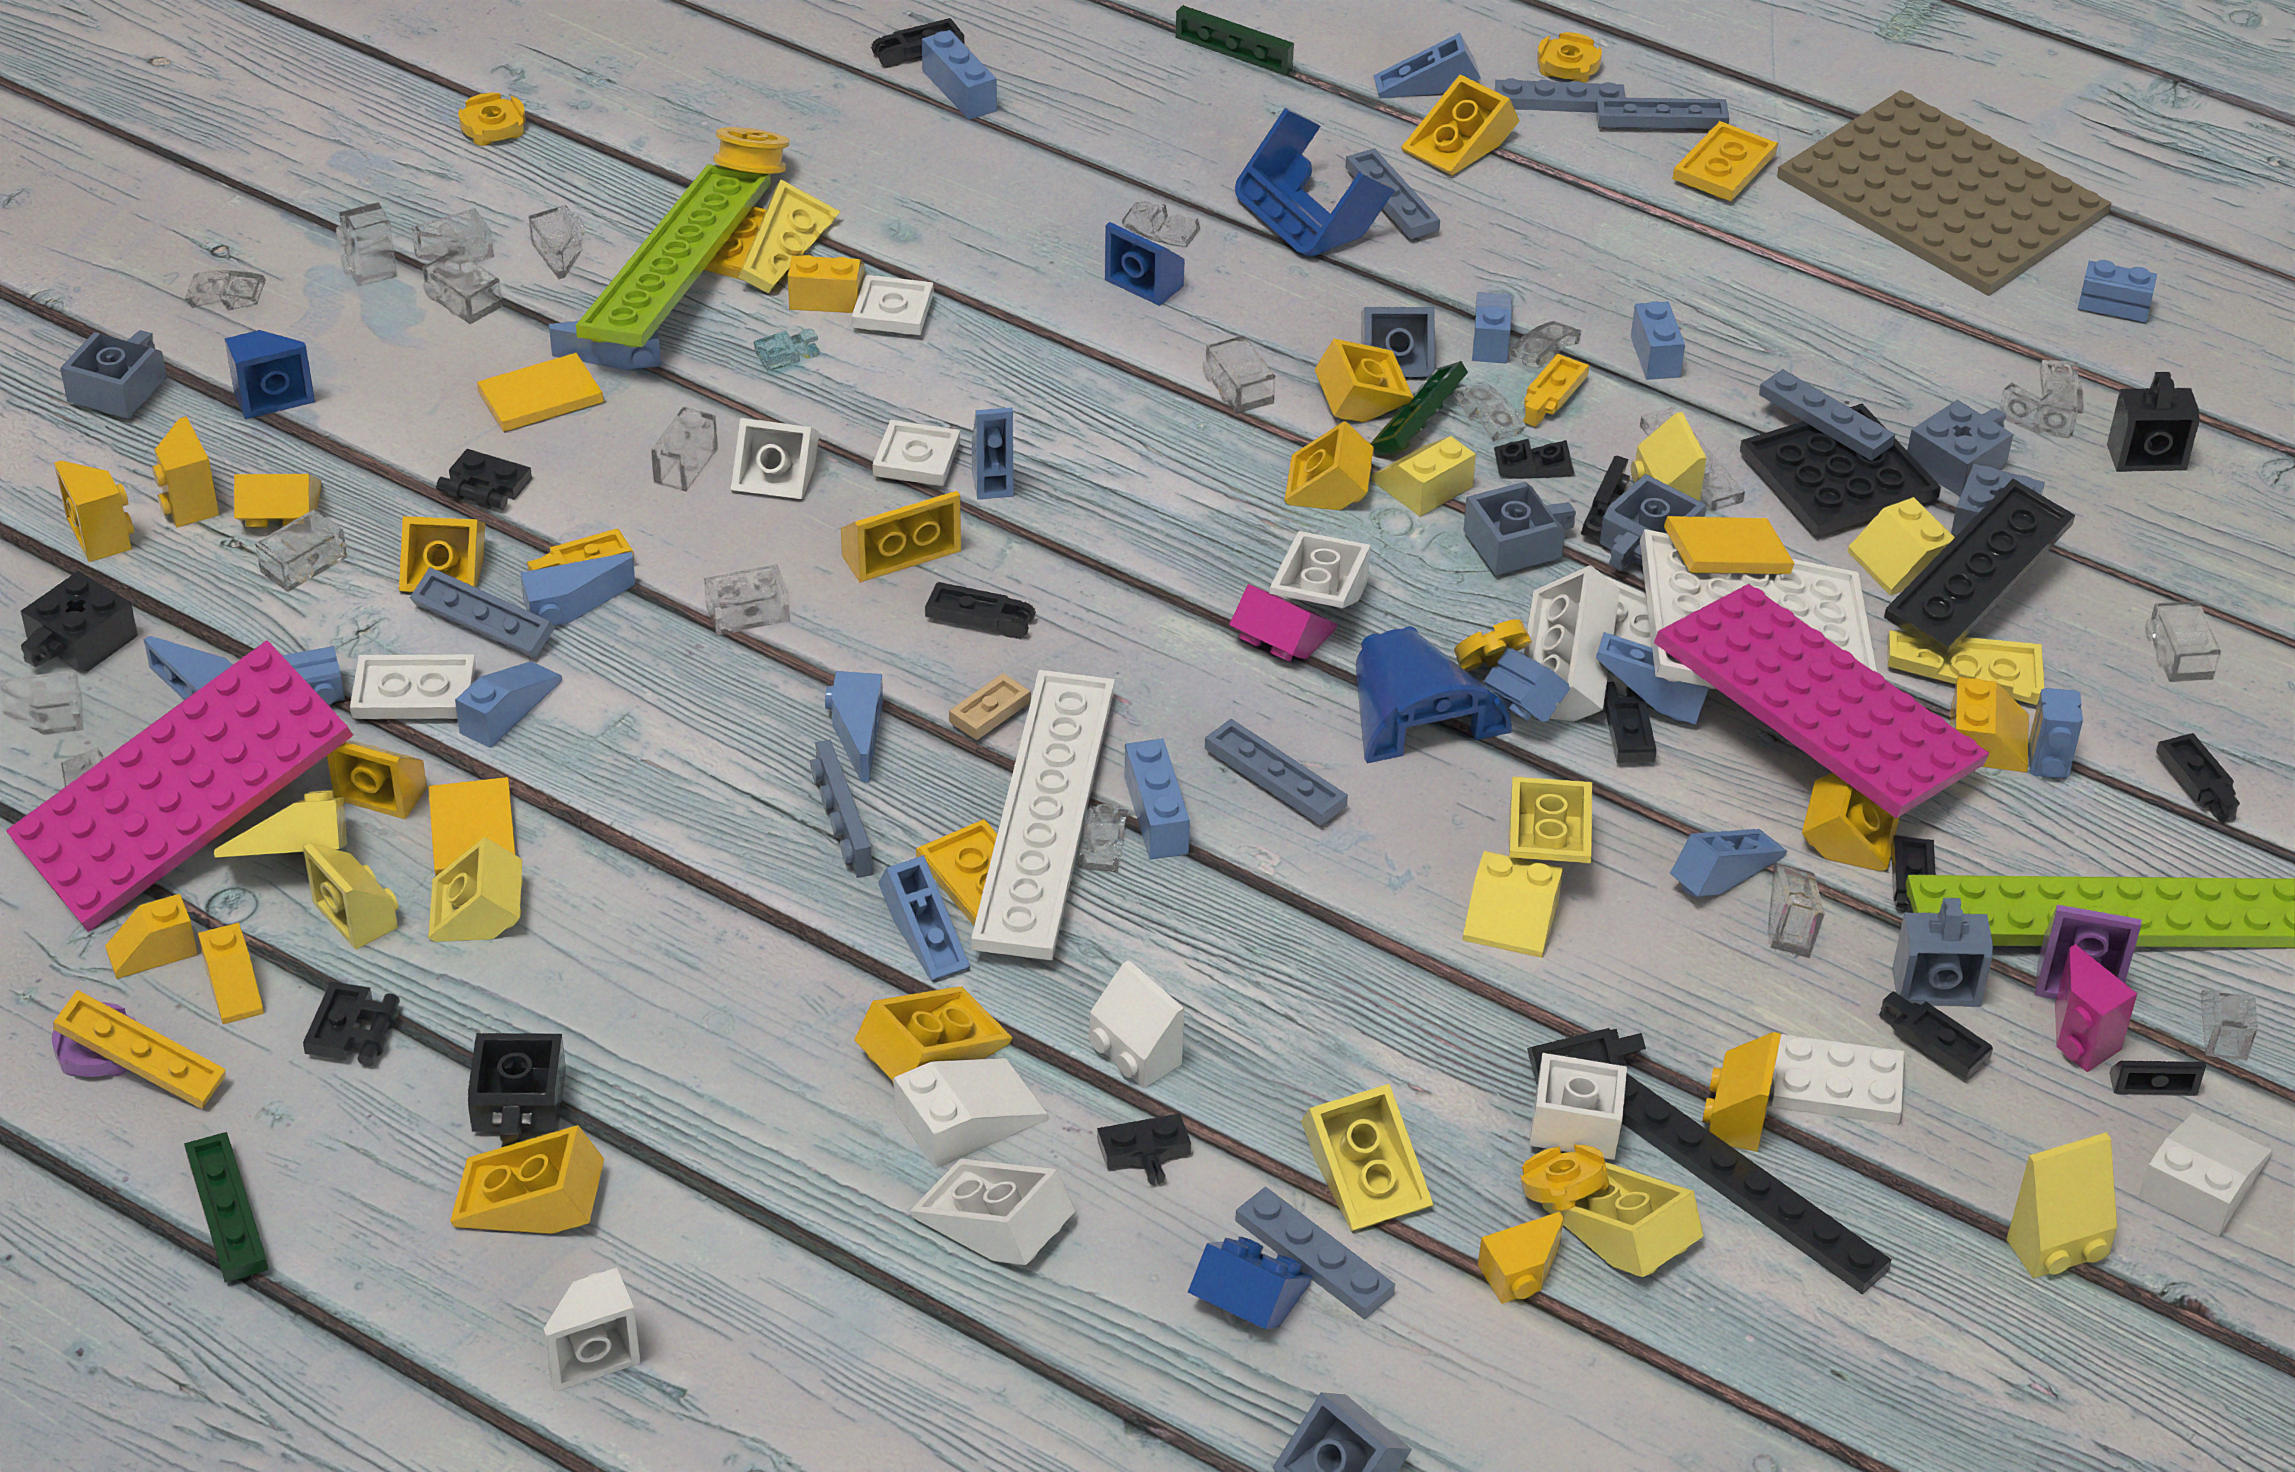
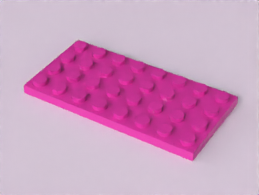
(1822, 699)
(178, 784)

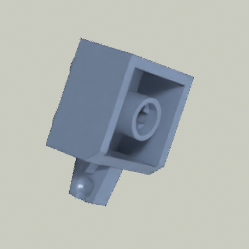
(114, 373)
(1956, 440)
(1981, 488)
(1641, 508)
(1516, 527)
(1943, 956)

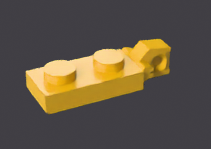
(1553, 388)
(587, 548)

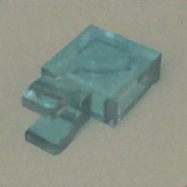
(783, 350)

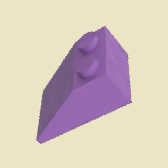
(2101, 935)

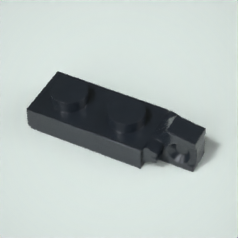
(1613, 483)
(2200, 774)
(1910, 857)
(1936, 1034)
(1594, 1046)

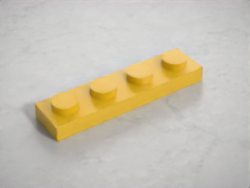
(139, 1049)

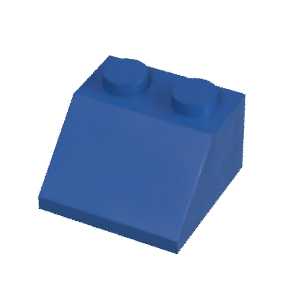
(1141, 265)
(268, 372)

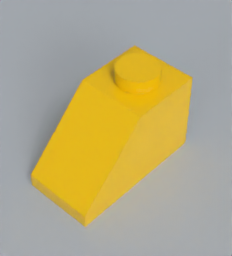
(152, 937)
(230, 973)
(1520, 1257)

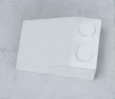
(1323, 570)
(963, 1106)
(2203, 1173)
(997, 1208)

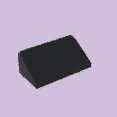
(2157, 1077)

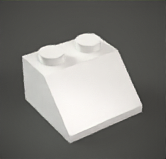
(774, 458)
(1138, 1026)
(1578, 1104)
(591, 1331)

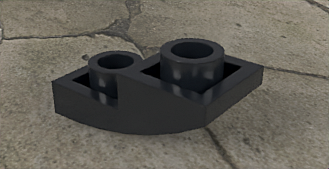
(1522, 462)

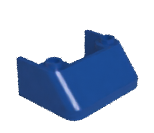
(1275, 193)

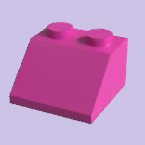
(1280, 623)
(2091, 1011)

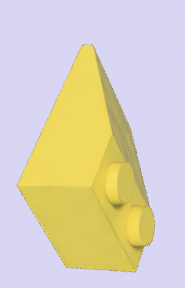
(312, 820)
(1550, 820)
(1366, 1157)
(2065, 1207)
(1635, 1221)

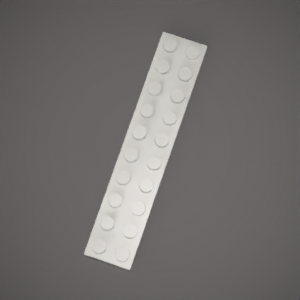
(1043, 816)

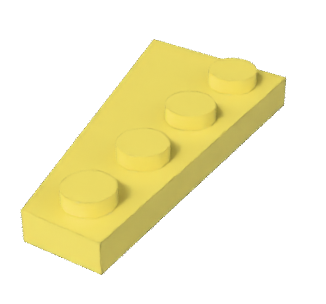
(787, 230)
(2009, 663)

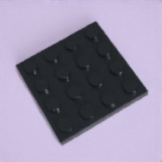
(1832, 483)

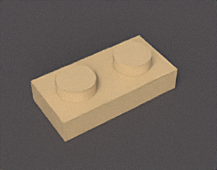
(989, 706)

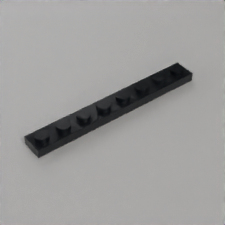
(1752, 1188)

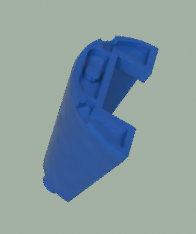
(1413, 683)

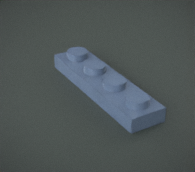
(1556, 96)
(1660, 112)
(1404, 204)
(1827, 414)
(482, 612)
(1276, 772)
(844, 816)
(1321, 1255)

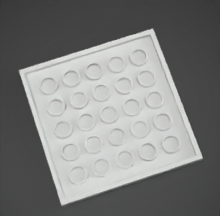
(1816, 594)

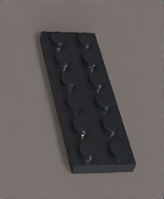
(1979, 567)

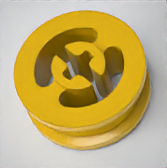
(751, 150)

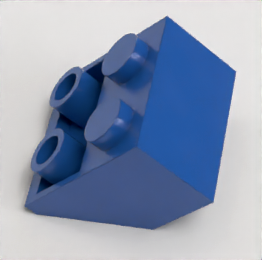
(1249, 1282)

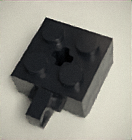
(2154, 427)
(77, 623)
(516, 1084)

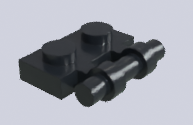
(484, 479)
(339, 1022)

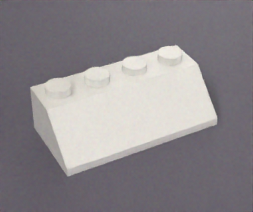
(1566, 635)

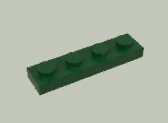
(1234, 40)
(1413, 416)
(226, 1207)

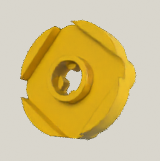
(1569, 57)
(492, 118)
(1489, 647)
(1564, 1176)

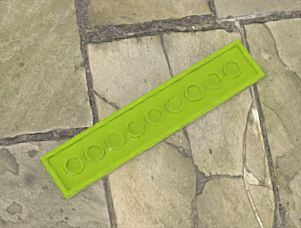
(672, 257)
(2171, 908)

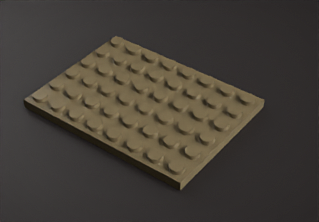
(1944, 191)

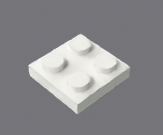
(892, 305)
(916, 453)

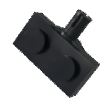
(1144, 1144)

